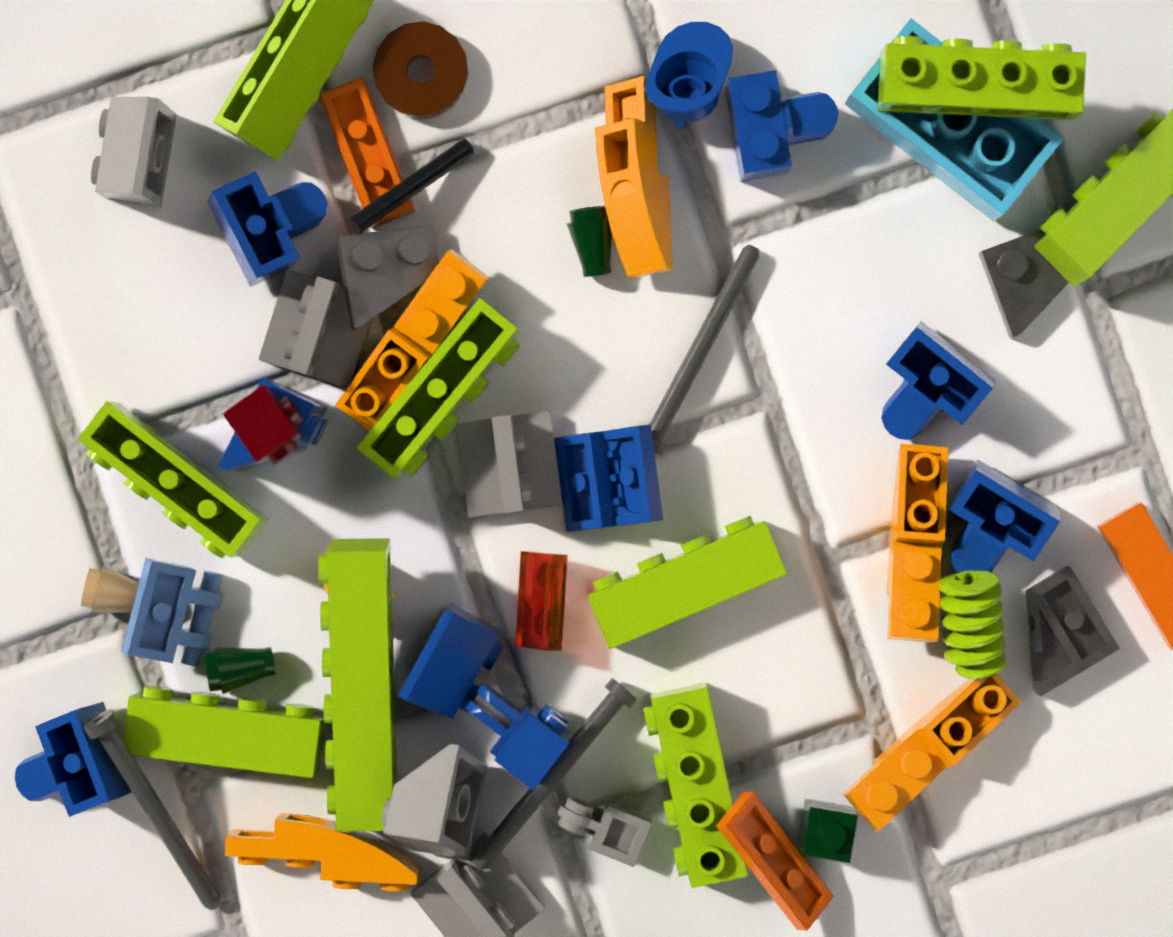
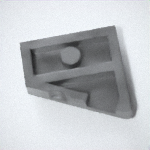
(384, 268)
(1021, 280)
(1063, 631)

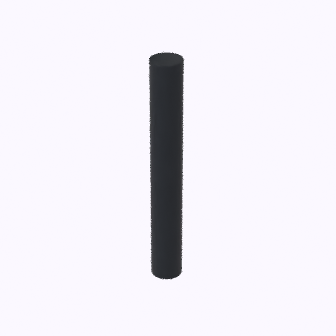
(411, 185)

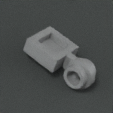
(617, 833)

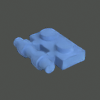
(161, 609)

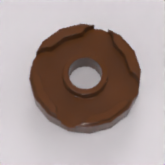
(415, 42)

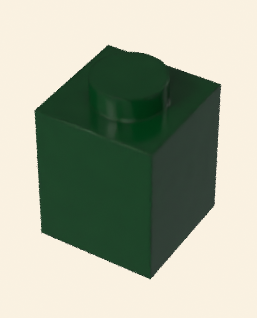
(827, 830)

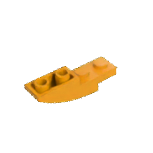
(630, 181)
(413, 339)
(917, 542)
(930, 747)
(344, 855)

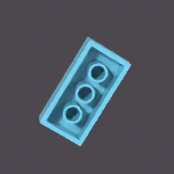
(976, 156)

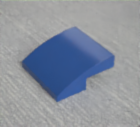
(608, 478)

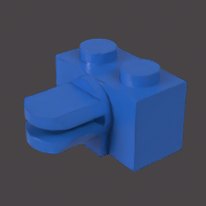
(768, 124)
(262, 225)
(934, 380)
(998, 518)
(529, 742)
(71, 765)

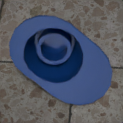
(689, 71)

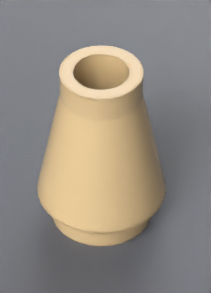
(109, 591)

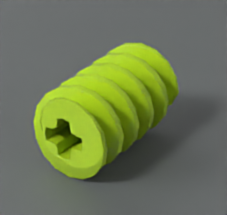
(973, 623)

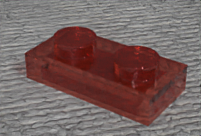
(541, 600)

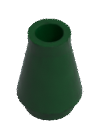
(591, 239)
(237, 667)

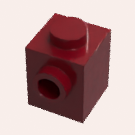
(266, 425)

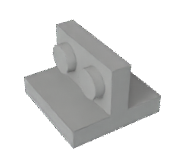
(313, 330)
(509, 464)
(477, 901)

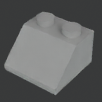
(134, 150)
(437, 804)

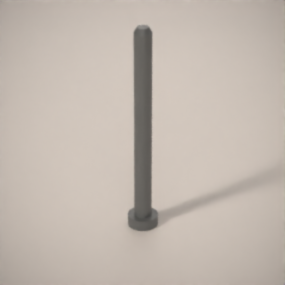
(701, 345)
(103, 728)
(533, 799)

